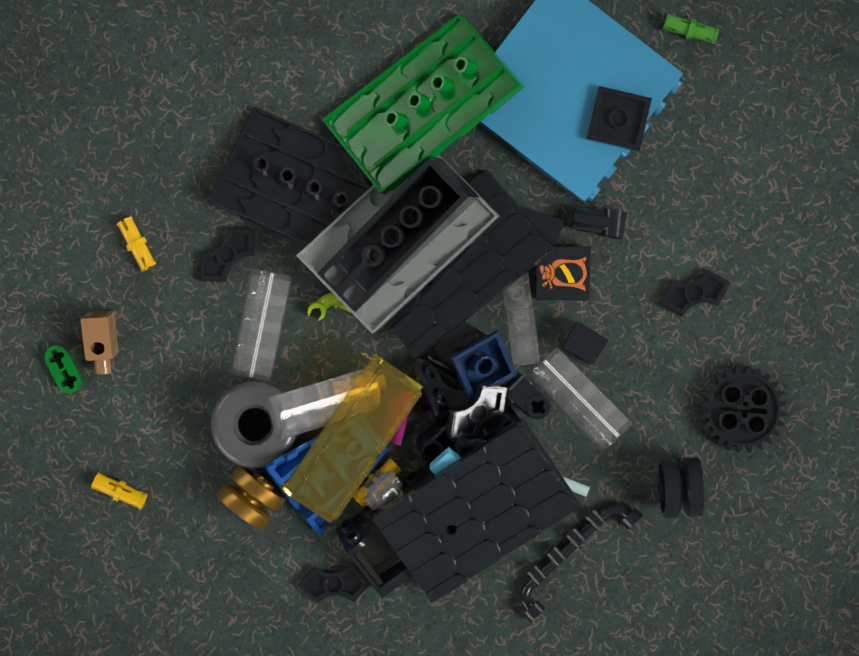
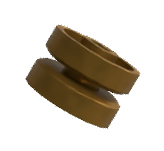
(252, 494)

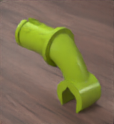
(326, 302)

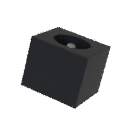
(584, 343)

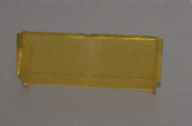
(353, 438)

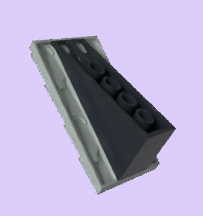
(397, 241)

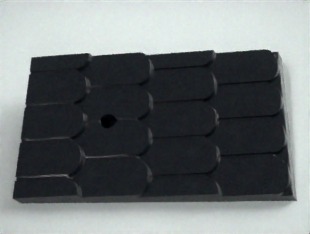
(318, 185)
(476, 275)
(476, 510)

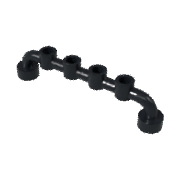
(575, 539)

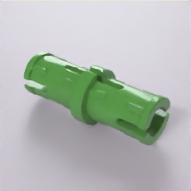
(690, 28)

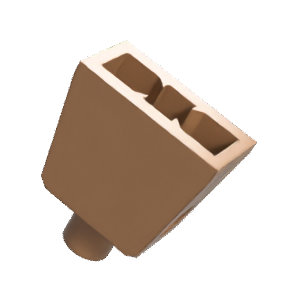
(100, 327)

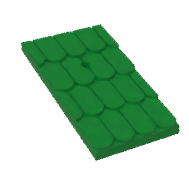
(422, 104)

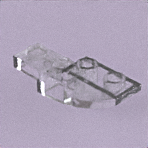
(521, 322)

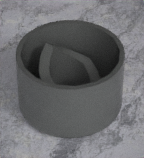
(226, 429)

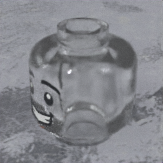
(382, 490)

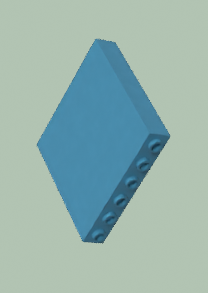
(562, 58)

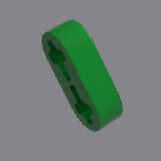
(69, 366)

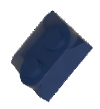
(483, 364)

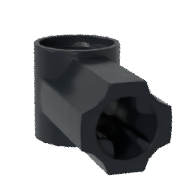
(605, 222)

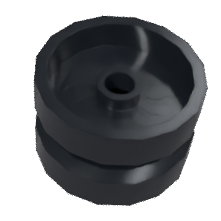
(680, 487)

